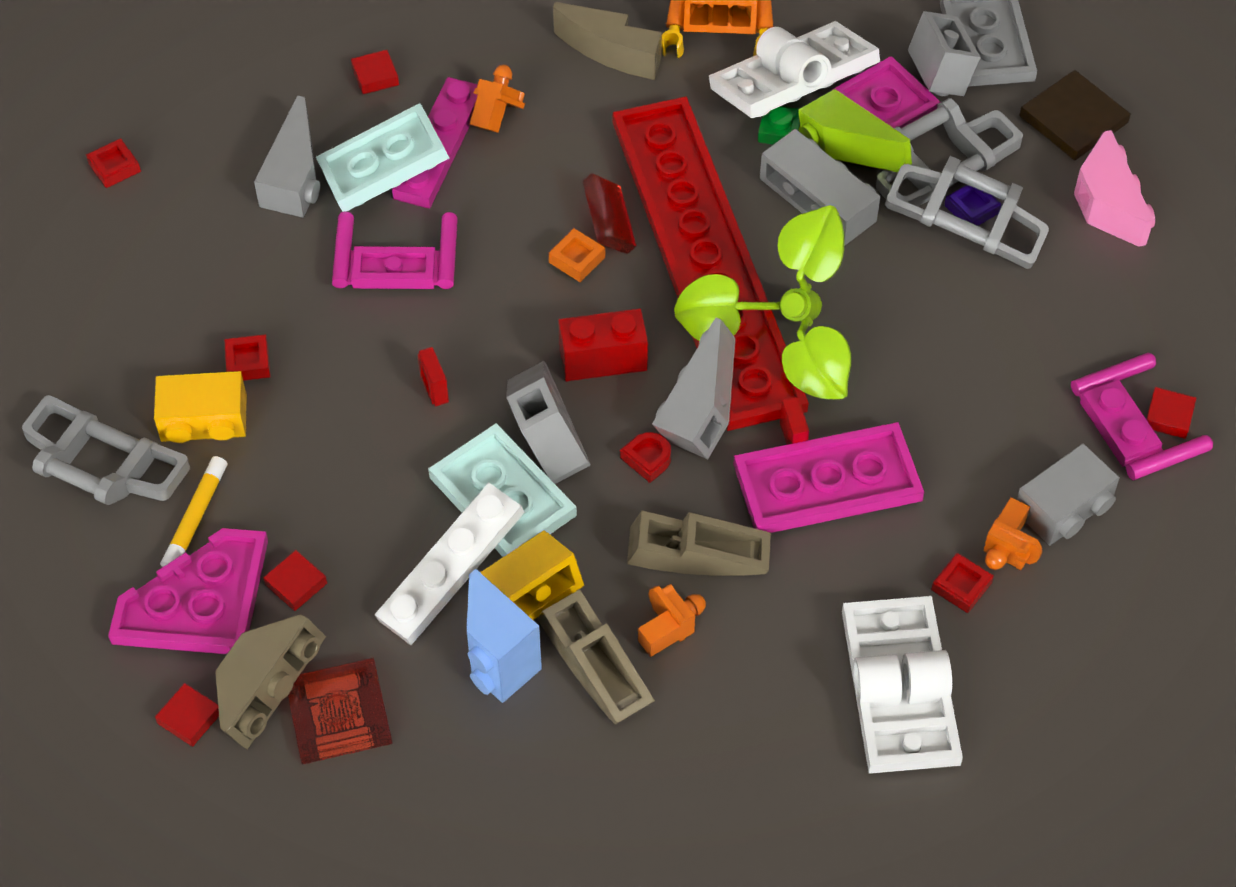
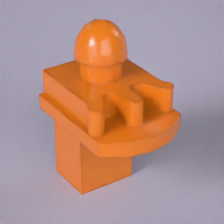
(493, 100)
(1007, 543)
(674, 619)

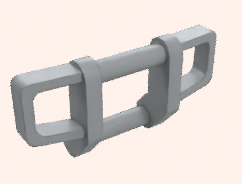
(963, 136)
(961, 227)
(56, 458)

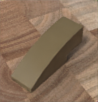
(609, 39)
(697, 546)
(595, 657)

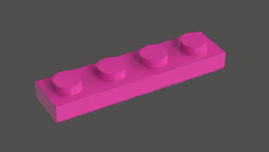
(451, 121)

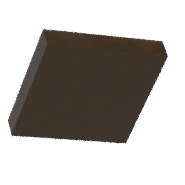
(1074, 114)

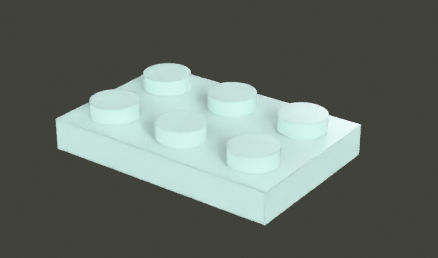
(382, 157)
(501, 462)

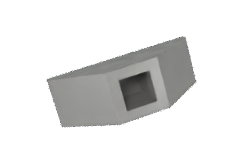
(546, 422)

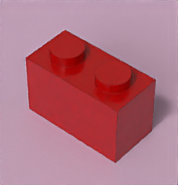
(603, 344)

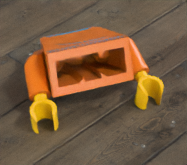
(716, 17)

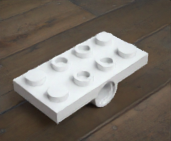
(792, 67)
(901, 684)

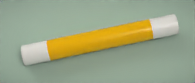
(195, 510)

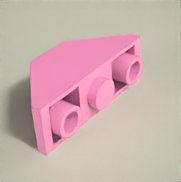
(1112, 194)

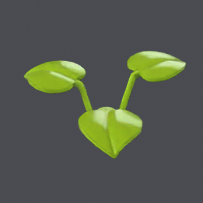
(814, 247)

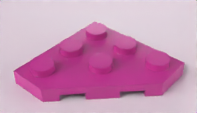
(196, 599)

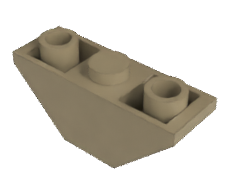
(262, 673)

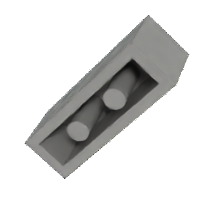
(813, 180)

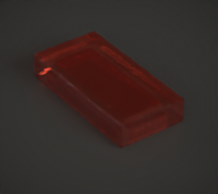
(609, 213)

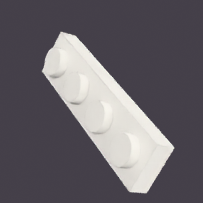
(449, 563)

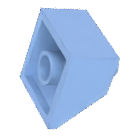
(500, 640)

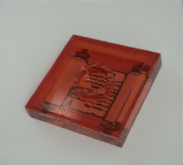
(339, 711)

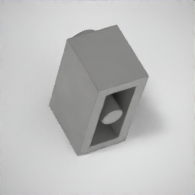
(943, 54)
(1068, 494)

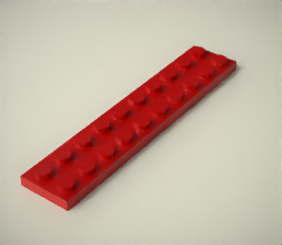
(702, 239)

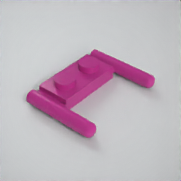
(394, 266)
(1123, 423)

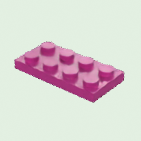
(828, 478)

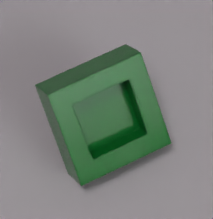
(778, 124)

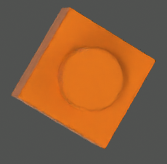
(577, 255)

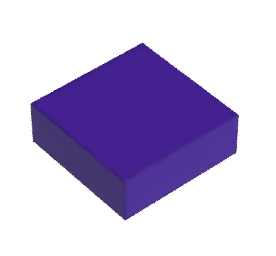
(972, 205)

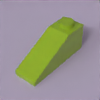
(853, 133)

